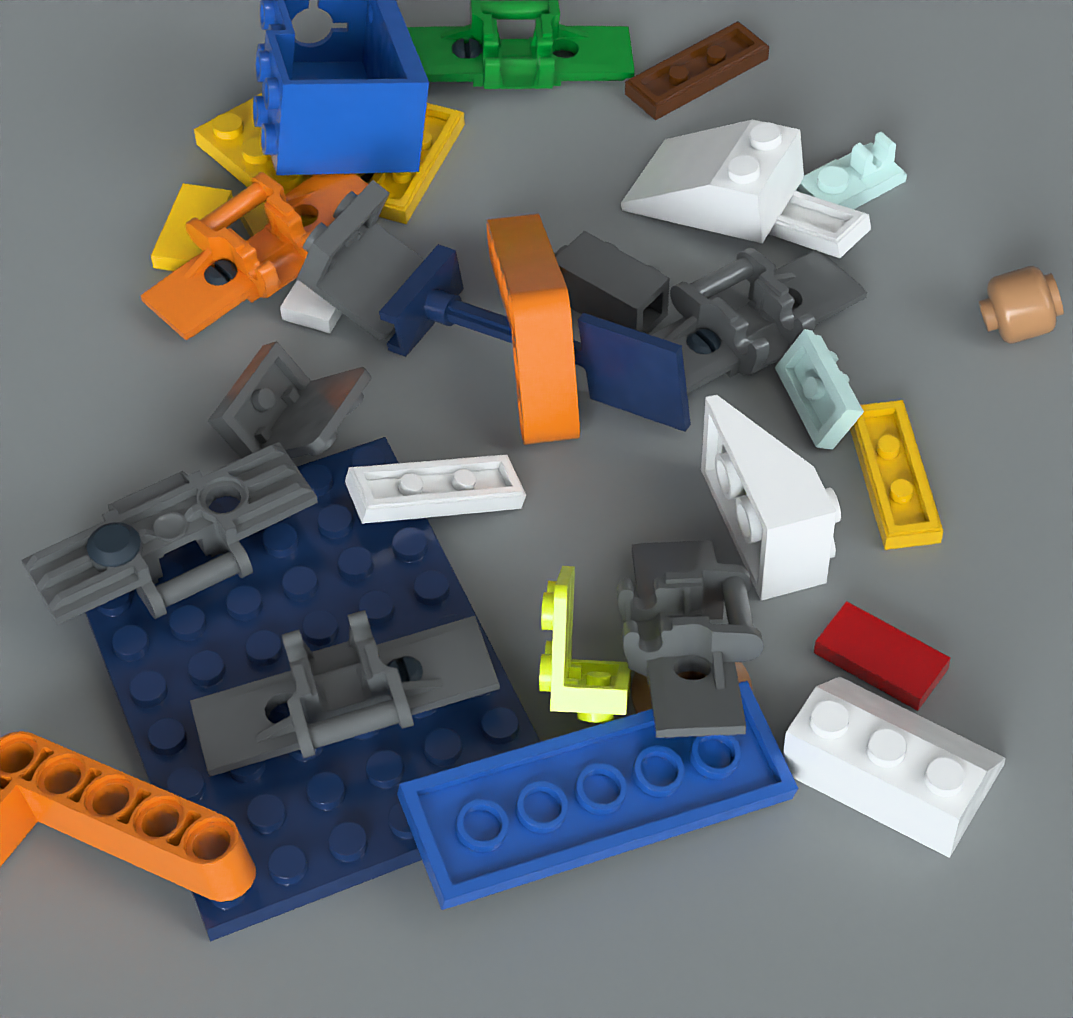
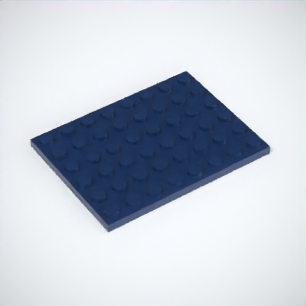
(327, 816)

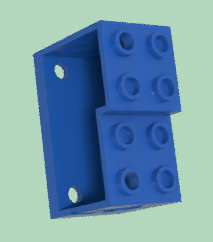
(343, 100)

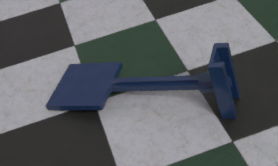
(620, 363)

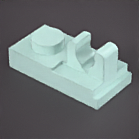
(856, 176)
(819, 390)

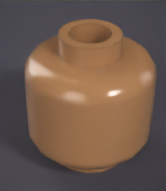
(1021, 304)

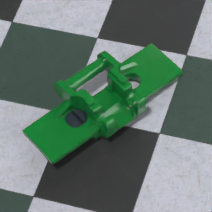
(481, 57)

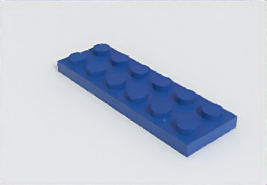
(585, 800)

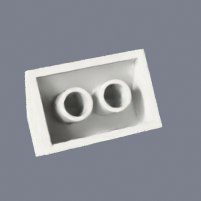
(889, 763)

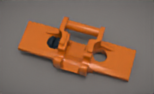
(251, 268)

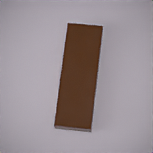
(696, 70)

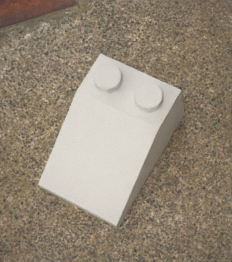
(722, 179)
(768, 502)

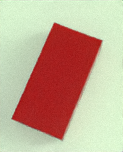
(882, 655)

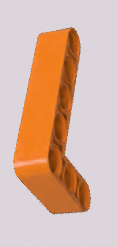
(540, 327)
(118, 817)

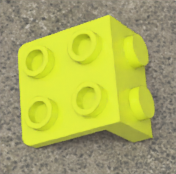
(581, 686)

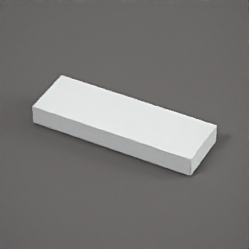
(434, 488)

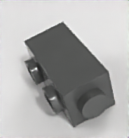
(613, 284)

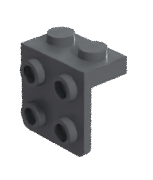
(357, 261)
(281, 404)

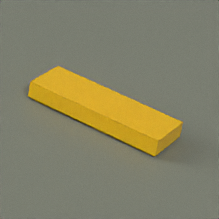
(407, 188)
(895, 476)

